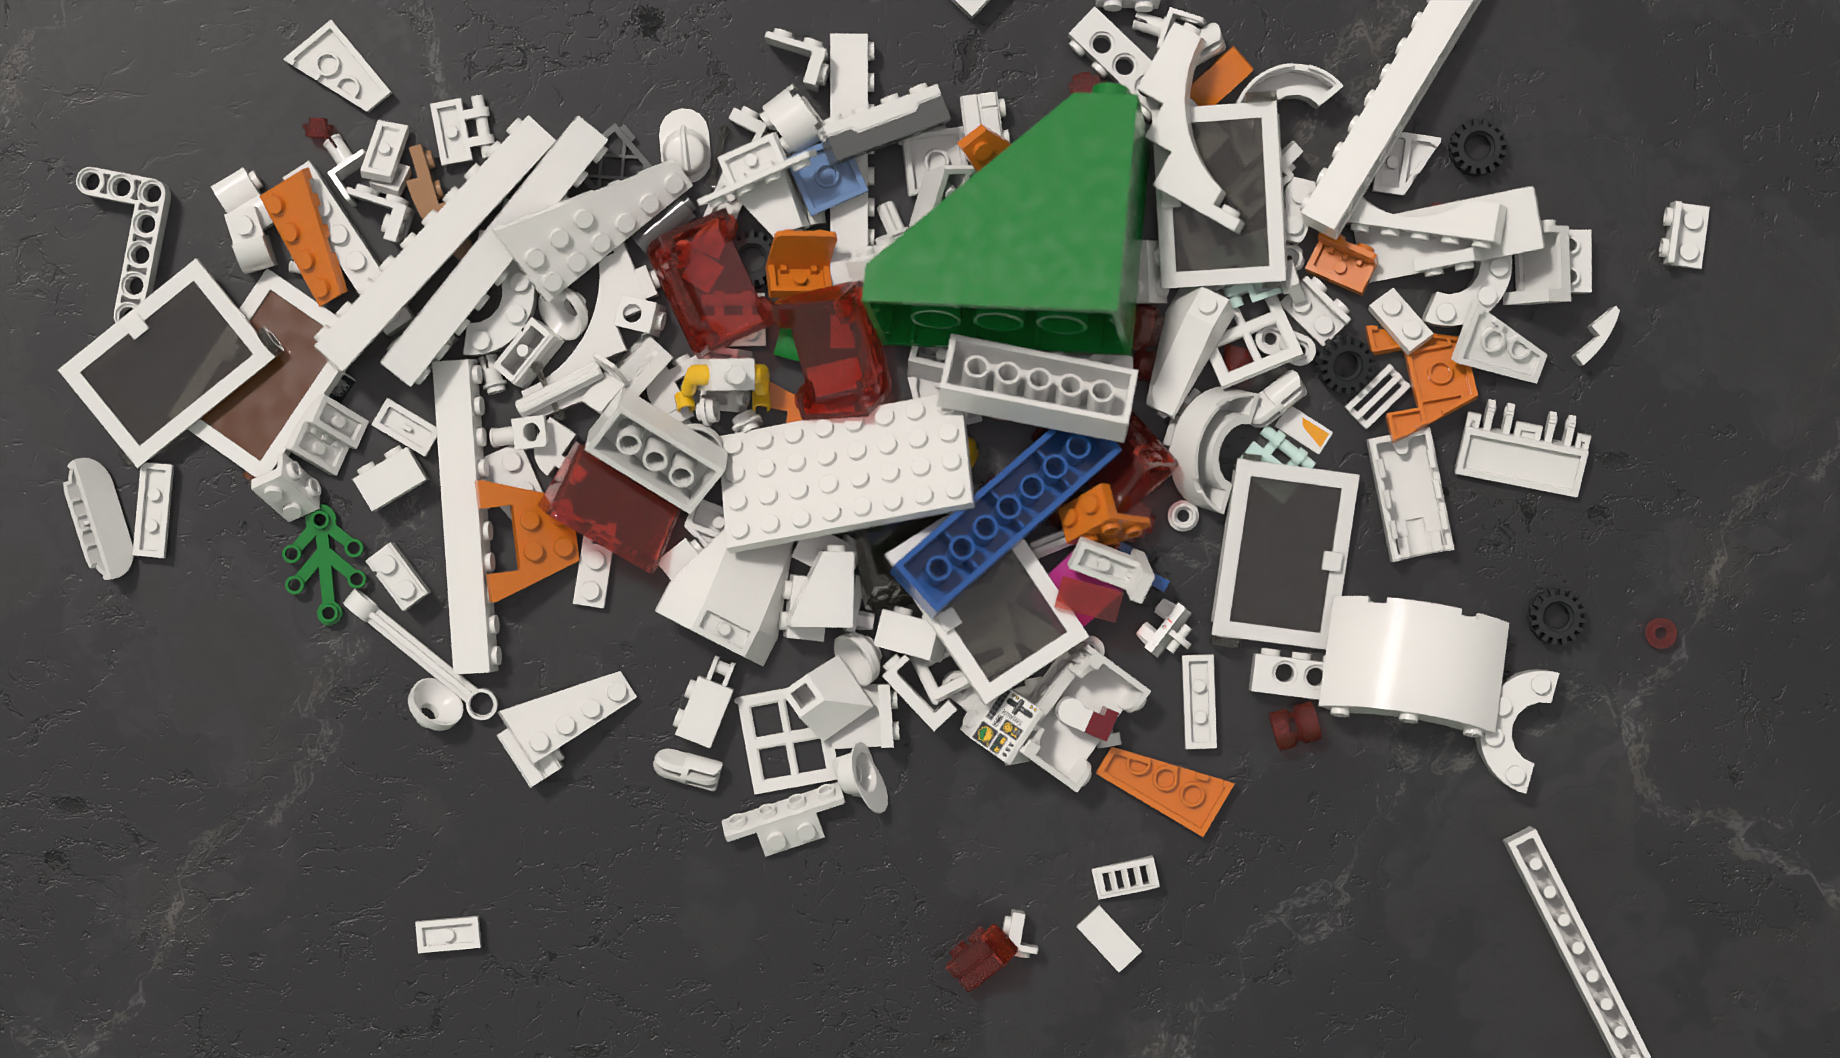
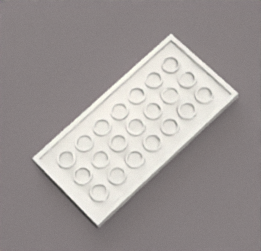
(845, 473)

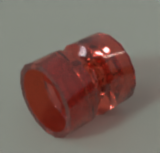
(1305, 722)

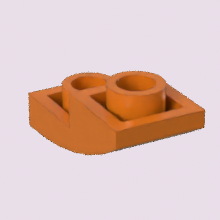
(1220, 78)

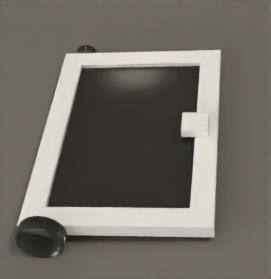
(1244, 157)
(168, 363)
(1282, 553)
(1003, 621)

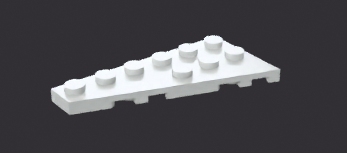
(580, 231)

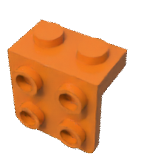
(799, 261)
(1096, 518)

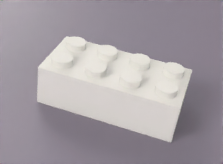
(656, 450)

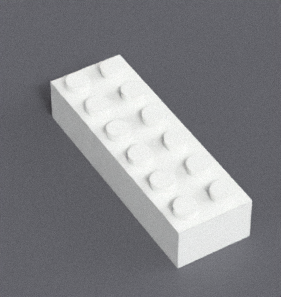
(1037, 388)

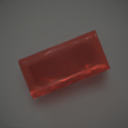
(980, 957)

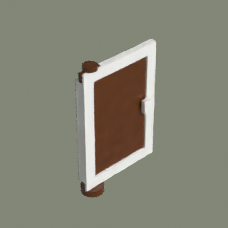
(263, 412)

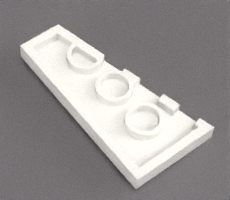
(559, 717)

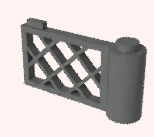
(673, 216)

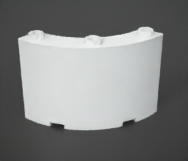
(1414, 663)

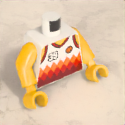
(723, 376)

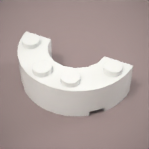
(1295, 82)
(1485, 289)
(514, 311)
(1198, 444)
(1498, 748)

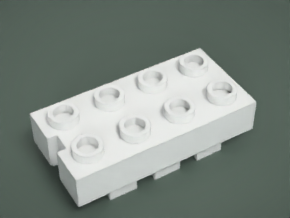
(1410, 495)

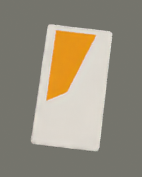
(1304, 429)

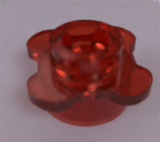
(1144, 364)

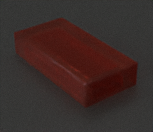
(1088, 599)

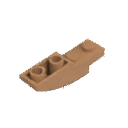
(428, 192)

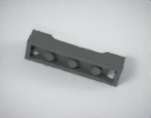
(883, 124)

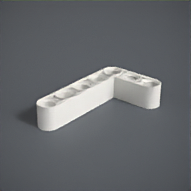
(137, 237)

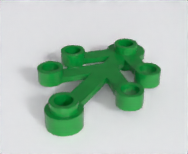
(324, 558)

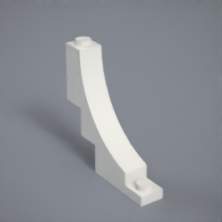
(1169, 83)
(601, 336)

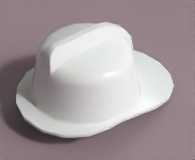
(687, 141)
(861, 778)

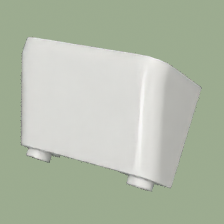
(1096, 684)

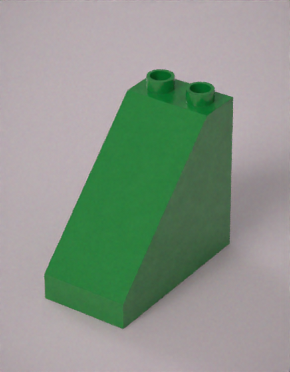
(1032, 244)

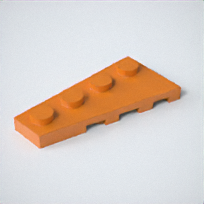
(300, 226)
(1171, 789)

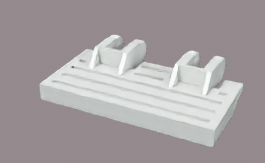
(1522, 456)

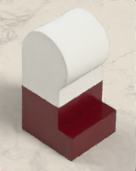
(1075, 714)

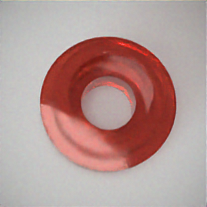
(318, 128)
(1670, 637)

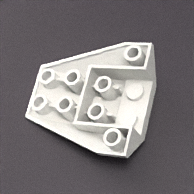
(731, 596)

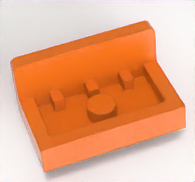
(1343, 263)

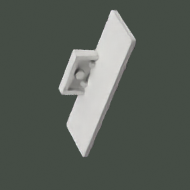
(1409, 256)

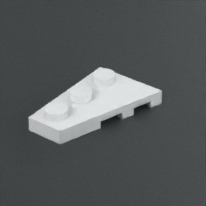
(340, 67)

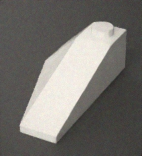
(1187, 340)

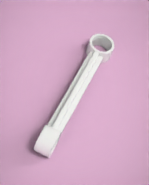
(371, 613)

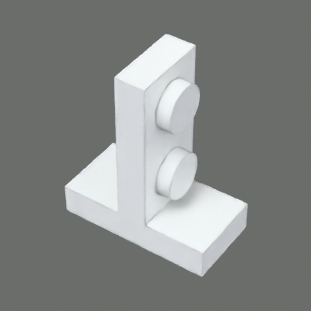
(1114, 567)

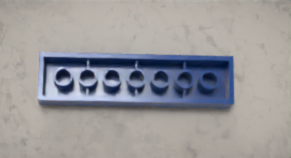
(1002, 516)

